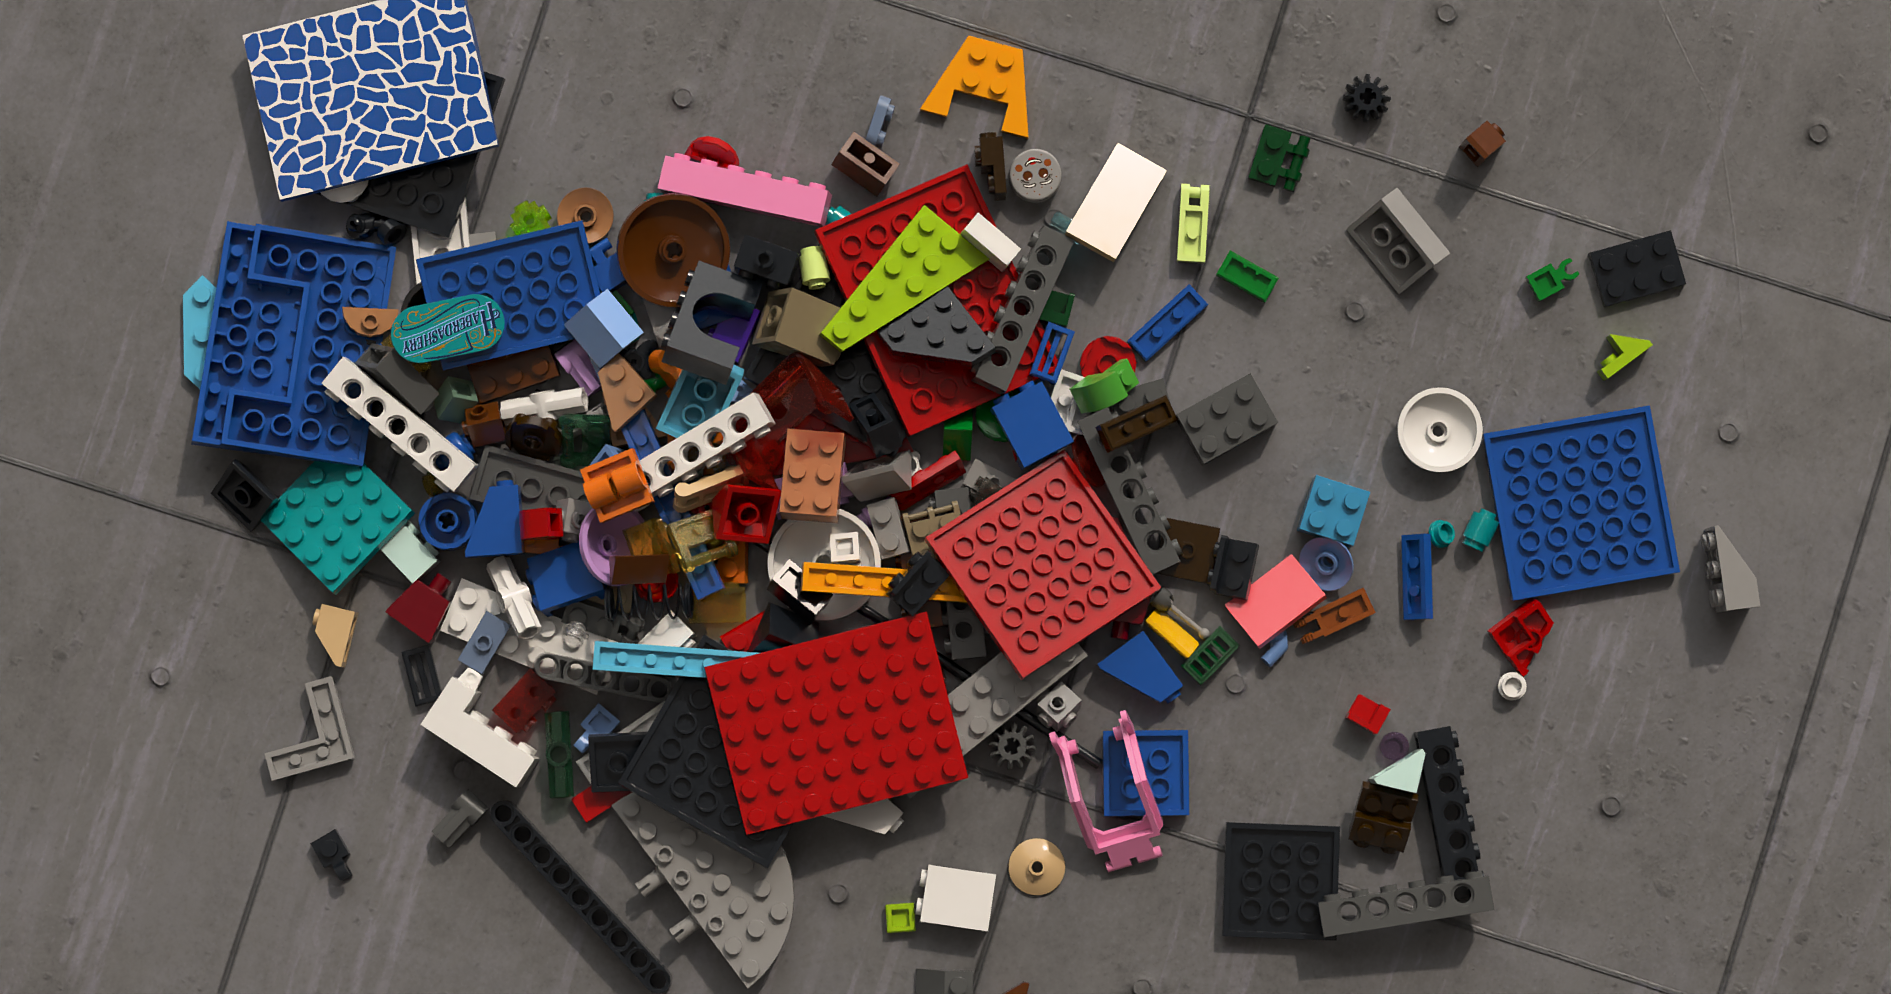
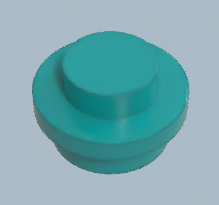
(1441, 533)

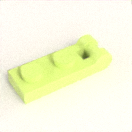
(1192, 224)

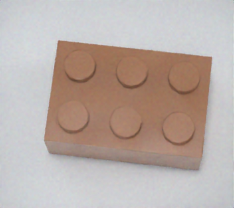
(812, 475)

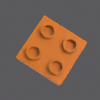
(616, 486)

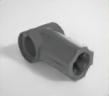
(465, 813)

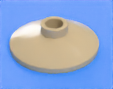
(1021, 866)

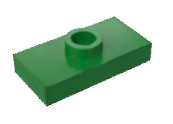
(1247, 276)

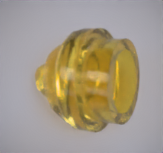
(430, 486)

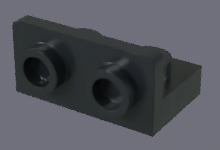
(1233, 568)
(917, 583)

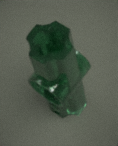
(559, 735)

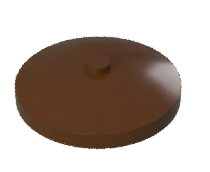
(667, 240)

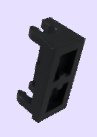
(787, 588)

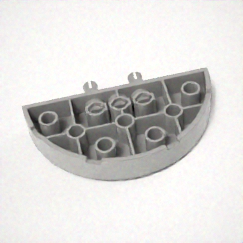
(728, 895)

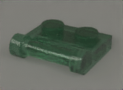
(595, 434)

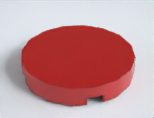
(1104, 353)

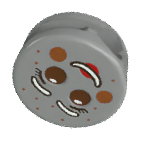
(1035, 176)

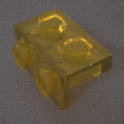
(652, 538)
(721, 607)

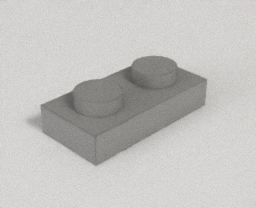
(888, 528)

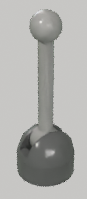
(1164, 600)

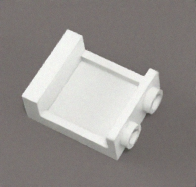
(956, 897)

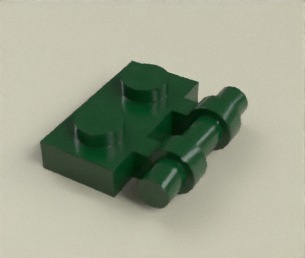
(1270, 156)

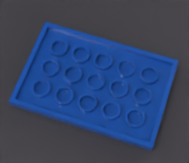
(533, 278)

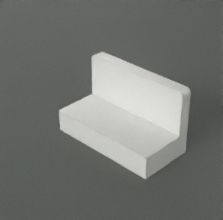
(990, 241)

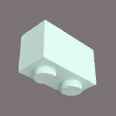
(410, 553)

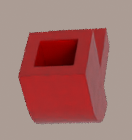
(541, 524)

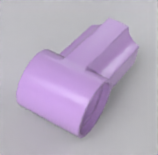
(577, 363)

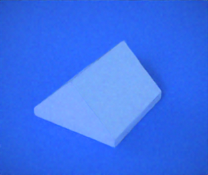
(603, 328)

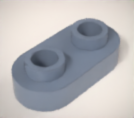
(883, 112)

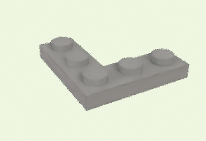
(333, 741)

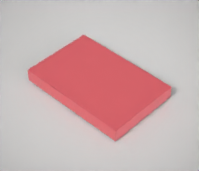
(1276, 601)

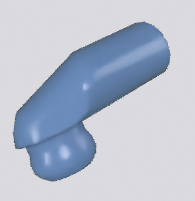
(1277, 648)

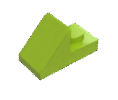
(1627, 349)

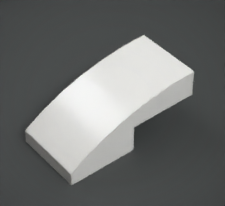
(845, 549)

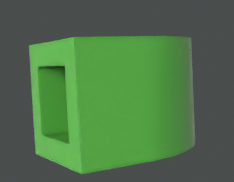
(1104, 389)

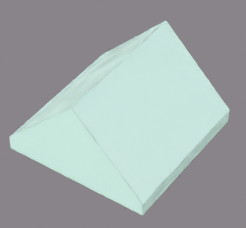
(1403, 773)

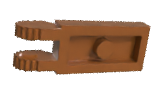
(1337, 614)

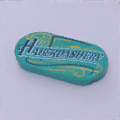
(447, 328)

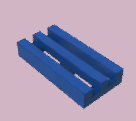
(1044, 374)

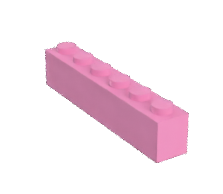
(745, 191)

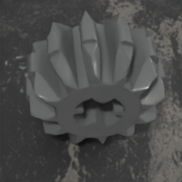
(1020, 749)

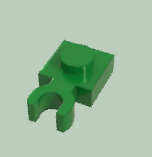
(1548, 280)

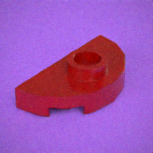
(714, 150)

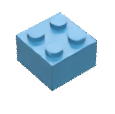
(1333, 510)

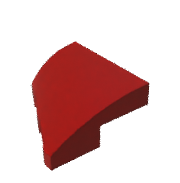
(1522, 633)

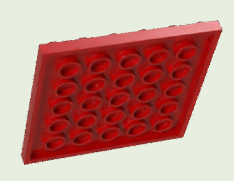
(1042, 564)

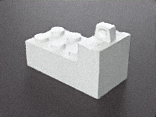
(473, 736)

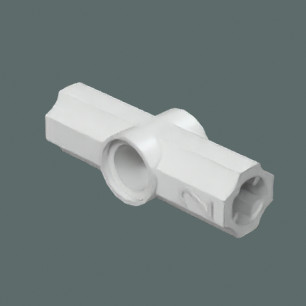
(546, 404)
(513, 597)

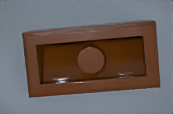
(638, 569)

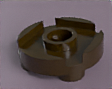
(525, 428)

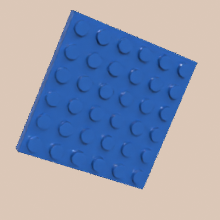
(1580, 503)

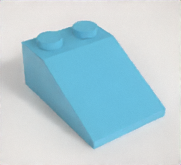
(696, 400)

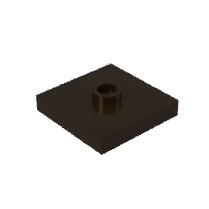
(1197, 545)

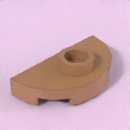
(369, 321)

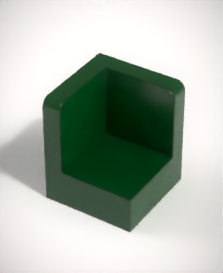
(1057, 309)

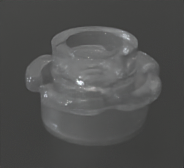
(574, 633)

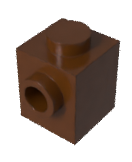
(484, 424)

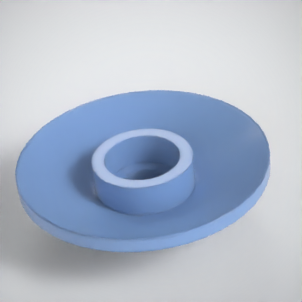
(1325, 574)

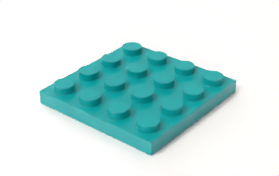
(337, 520)

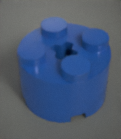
(443, 506)

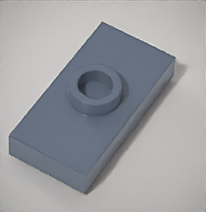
(484, 642)

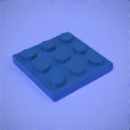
(1165, 766)

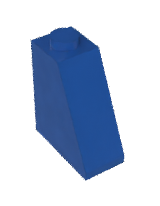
(498, 523)
(1143, 669)

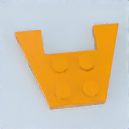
(985, 72)

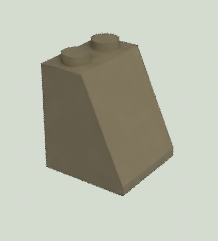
(793, 324)

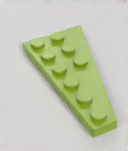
(913, 268)

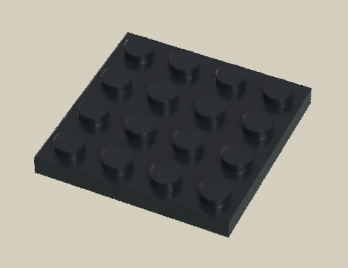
(1277, 879)

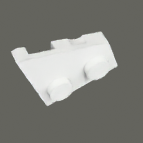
(1065, 402)

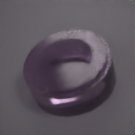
(1394, 746)

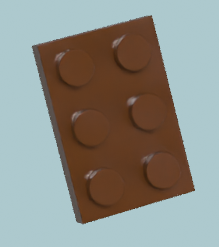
(512, 373)

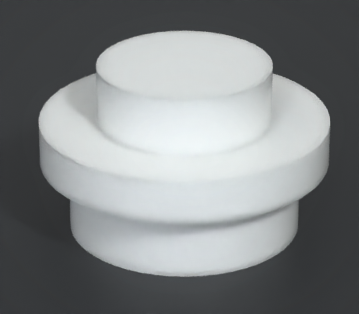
(1512, 686)

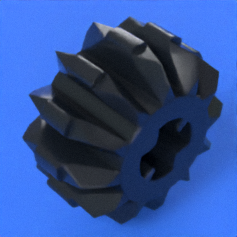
(1375, 104)

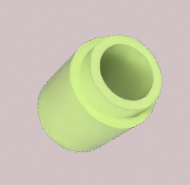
(814, 267)

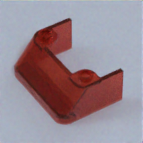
(790, 396)

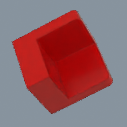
(1367, 714)

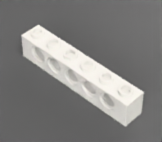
(337, 386)
(701, 436)

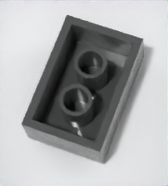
(1226, 419)

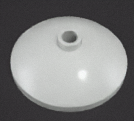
(1459, 425)

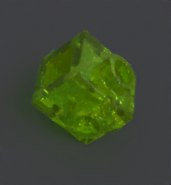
(527, 211)

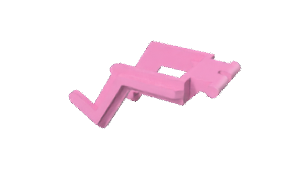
(1127, 840)

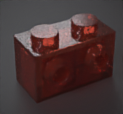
(525, 702)

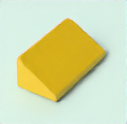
(1172, 633)

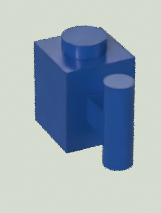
(607, 269)

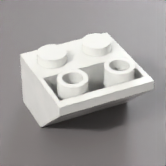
(670, 633)

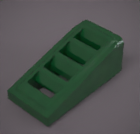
(1193, 672)

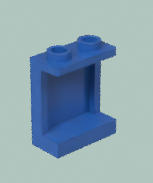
(1031, 424)
(561, 579)

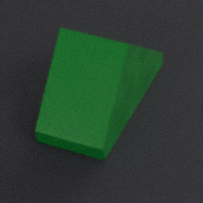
(959, 435)

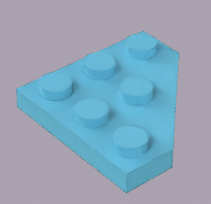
(197, 317)

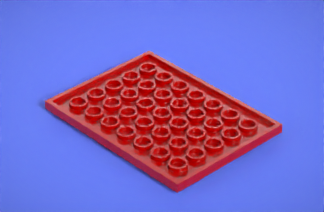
(923, 389)
(836, 722)

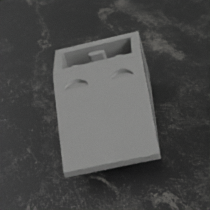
(1731, 578)

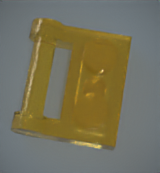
(696, 532)

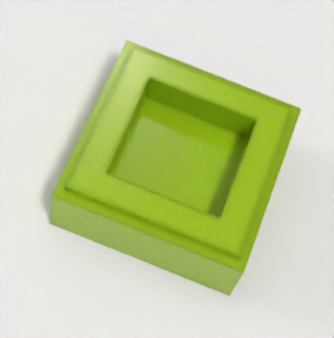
(900, 917)

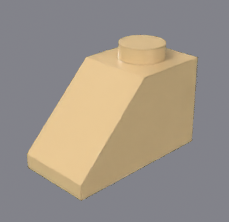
(335, 631)

